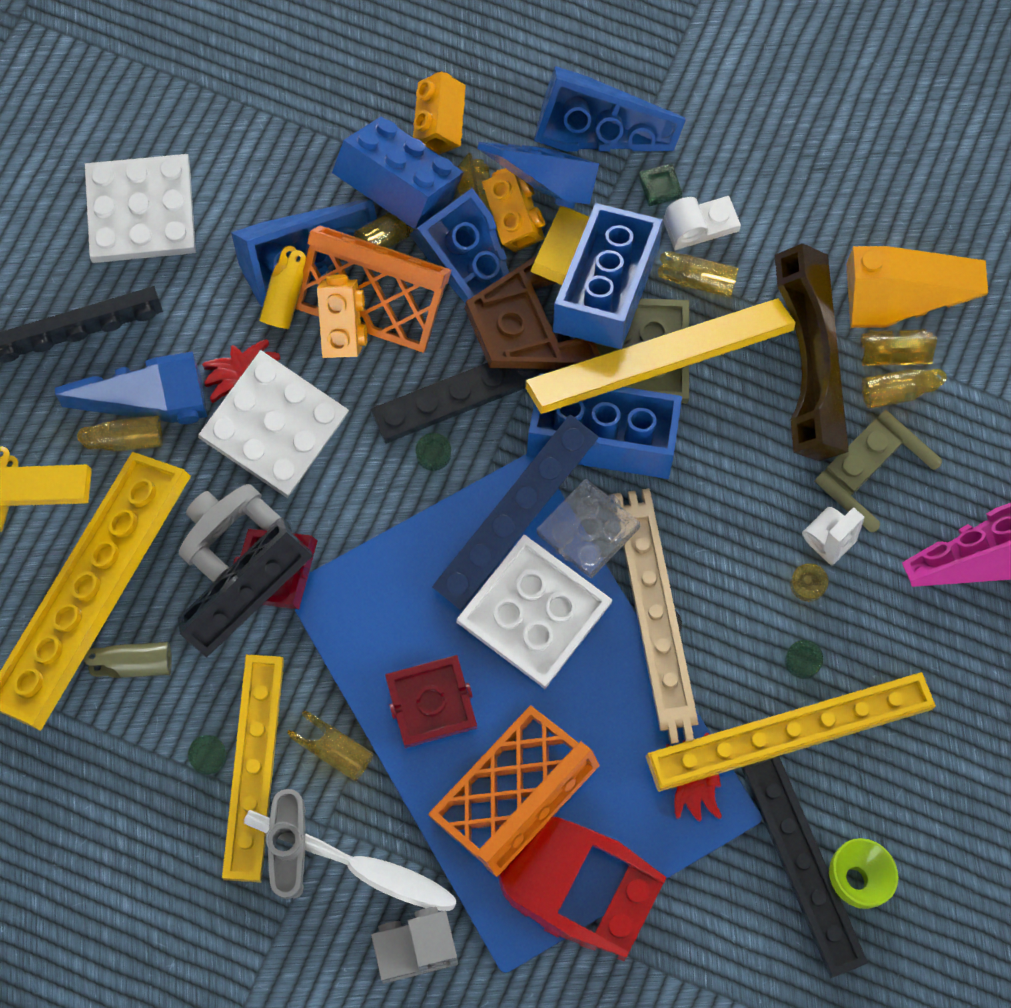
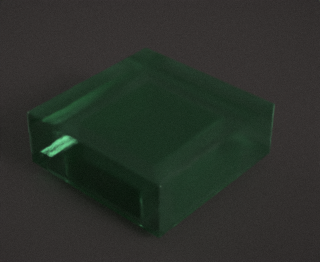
(660, 185)

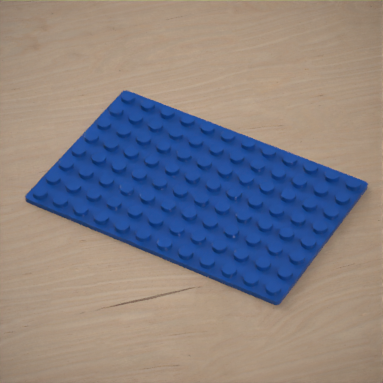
(381, 615)

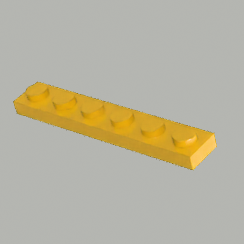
(253, 766)

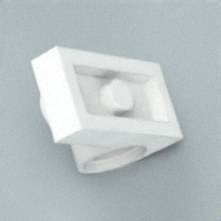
(696, 223)
(833, 533)

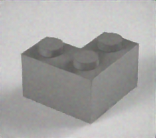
(416, 947)

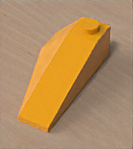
(905, 283)

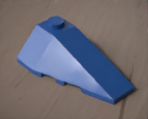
(465, 242)
(165, 388)

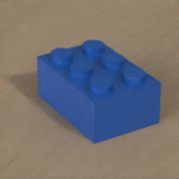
(397, 172)

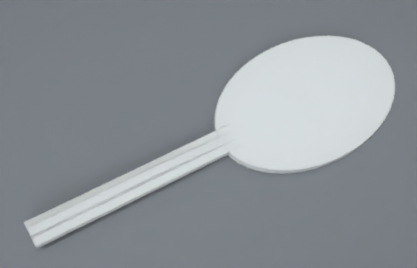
(380, 874)

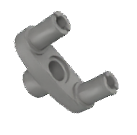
(214, 518)
(287, 867)

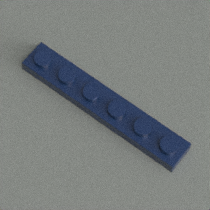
(515, 512)

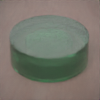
(433, 451)
(804, 659)
(207, 754)

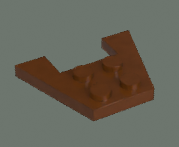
(515, 328)

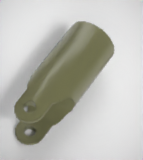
(131, 660)

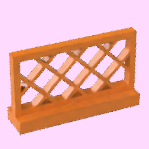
(387, 262)
(531, 813)

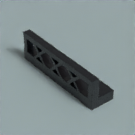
(243, 588)

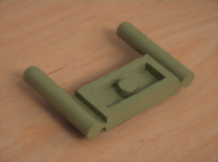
(865, 457)

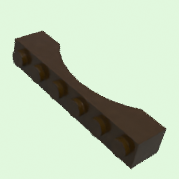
(819, 417)

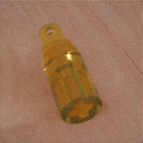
(384, 231)
(698, 273)
(900, 386)
(123, 434)
(335, 748)

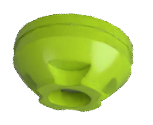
(873, 864)

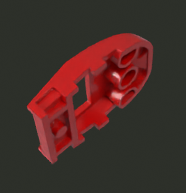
(546, 870)

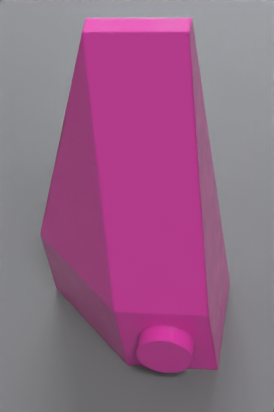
(973, 556)

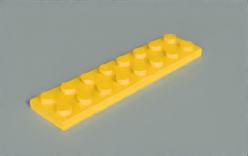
(88, 588)

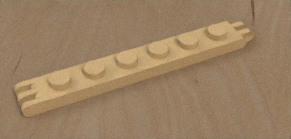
(658, 621)

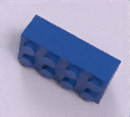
(607, 276)
(632, 426)

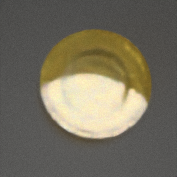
(809, 582)

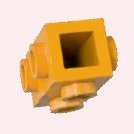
(439, 112)
(513, 210)
(340, 317)

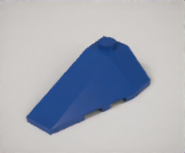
(596, 116)
(547, 170)
(261, 244)

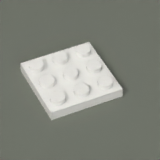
(140, 208)
(273, 424)
(534, 611)

